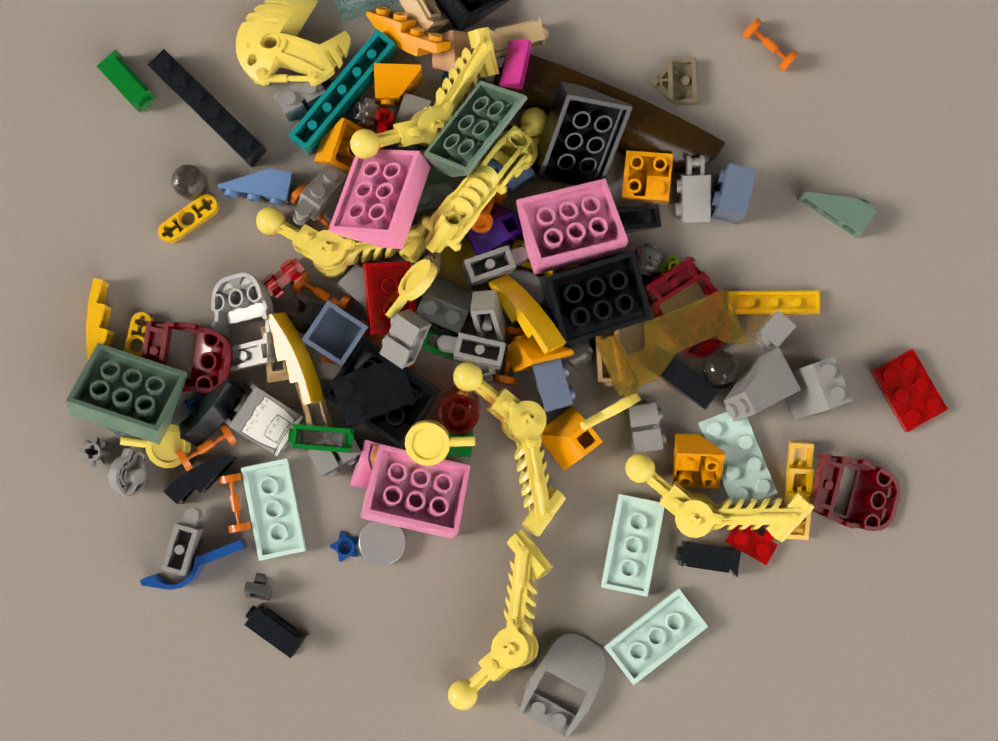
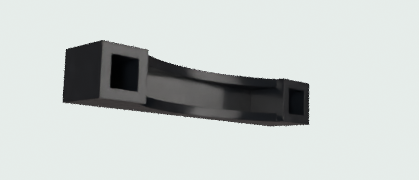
(207, 107)

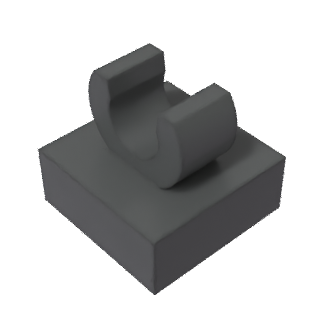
(259, 588)

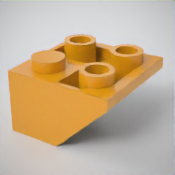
(648, 177)
(567, 439)
(696, 462)

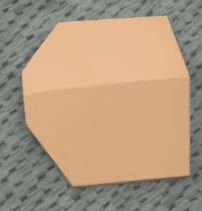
(446, 60)

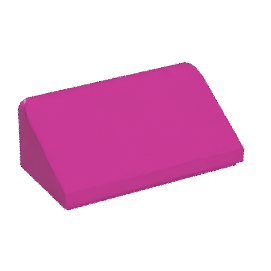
(516, 64)

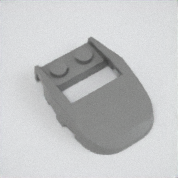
(239, 300)
(574, 661)

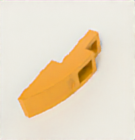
(405, 33)

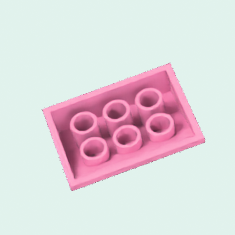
(381, 198)
(571, 226)
(415, 494)

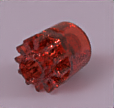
(457, 420)

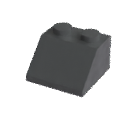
(446, 305)

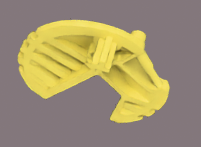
(272, 43)

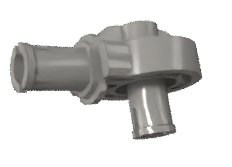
(129, 469)

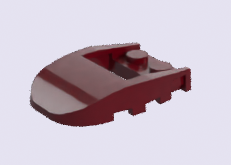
(673, 282)
(211, 356)
(871, 497)

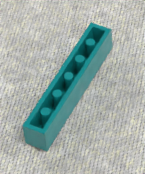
(342, 92)

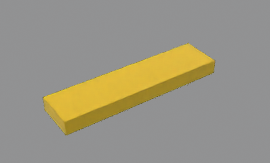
(768, 302)

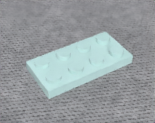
(744, 467)
(273, 509)
(632, 545)
(655, 636)

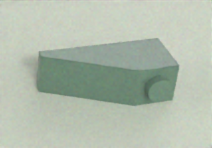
(845, 212)

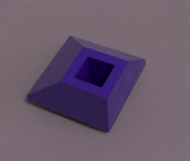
(503, 232)

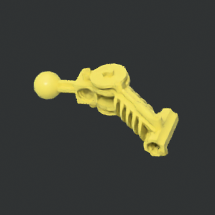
(429, 122)
(464, 205)
(335, 253)
(523, 424)
(698, 514)
(516, 643)

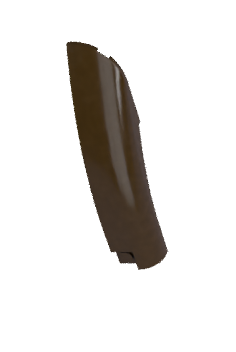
(647, 126)

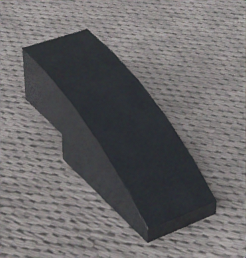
(640, 217)
(689, 383)
(211, 412)
(198, 478)

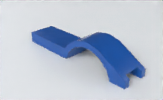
(158, 582)

